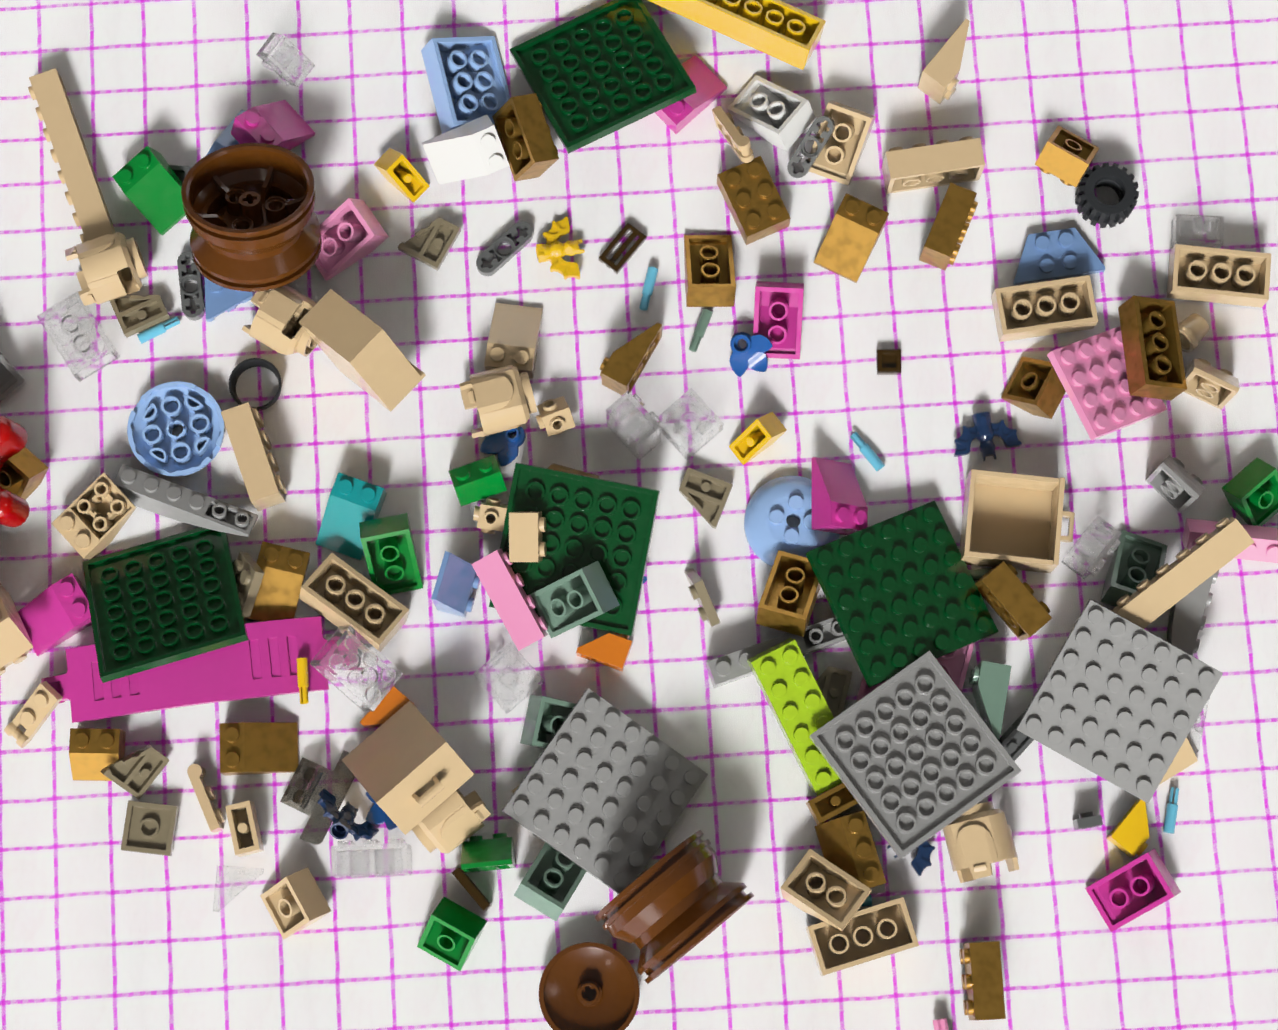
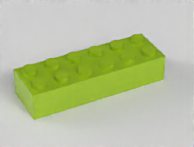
(797, 708)

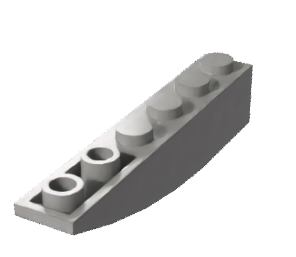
(183, 503)
(1187, 617)
(735, 665)

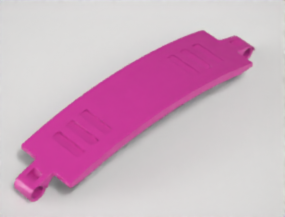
(236, 672)

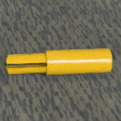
(303, 679)

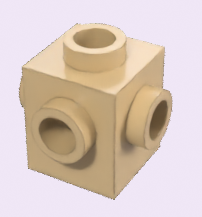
(555, 416)
(490, 524)

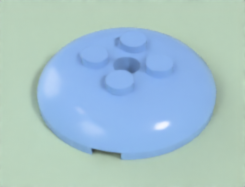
(156, 417)
(767, 516)

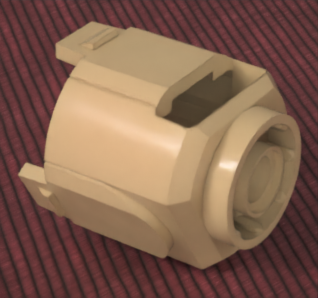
(109, 268)
(278, 320)
(501, 398)
(452, 822)
(978, 840)

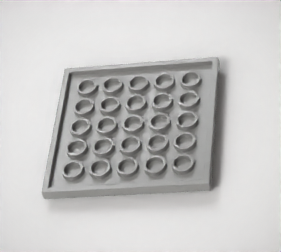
(1119, 701)
(915, 754)
(605, 792)

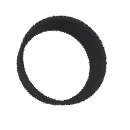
(243, 366)

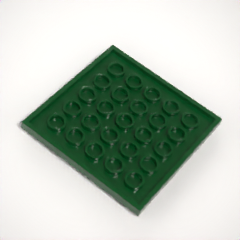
(602, 72)
(586, 524)
(901, 592)
(163, 602)

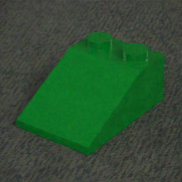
(152, 189)
(391, 553)
(488, 854)

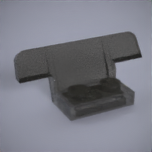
(304, 793)

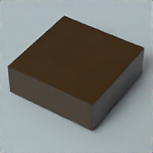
(888, 361)

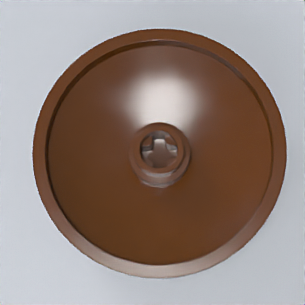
(589, 989)

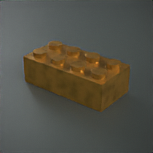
(1152, 348)

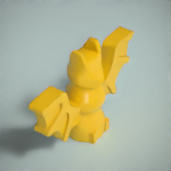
(556, 250)

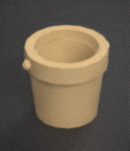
(1192, 332)

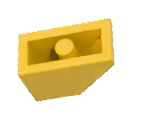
(401, 174)
(757, 437)
(1132, 830)

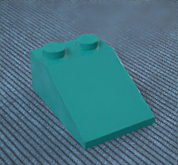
(347, 505)

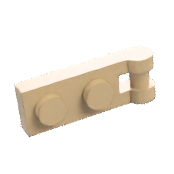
(734, 135)
(33, 713)
(205, 797)

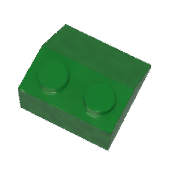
(477, 480)
(1254, 492)
(451, 933)

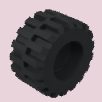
(1117, 180)

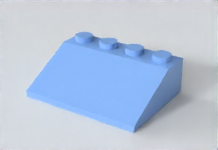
(465, 79)

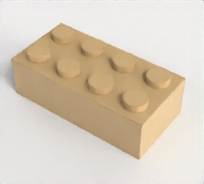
(933, 164)
(1219, 275)
(1044, 308)
(252, 454)
(353, 600)
(868, 936)

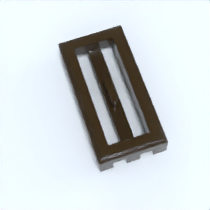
(610, 263)
(472, 889)

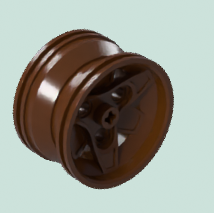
(252, 216)
(673, 906)

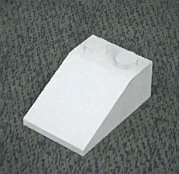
(772, 112)
(466, 151)

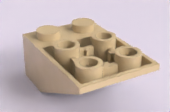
(95, 517)

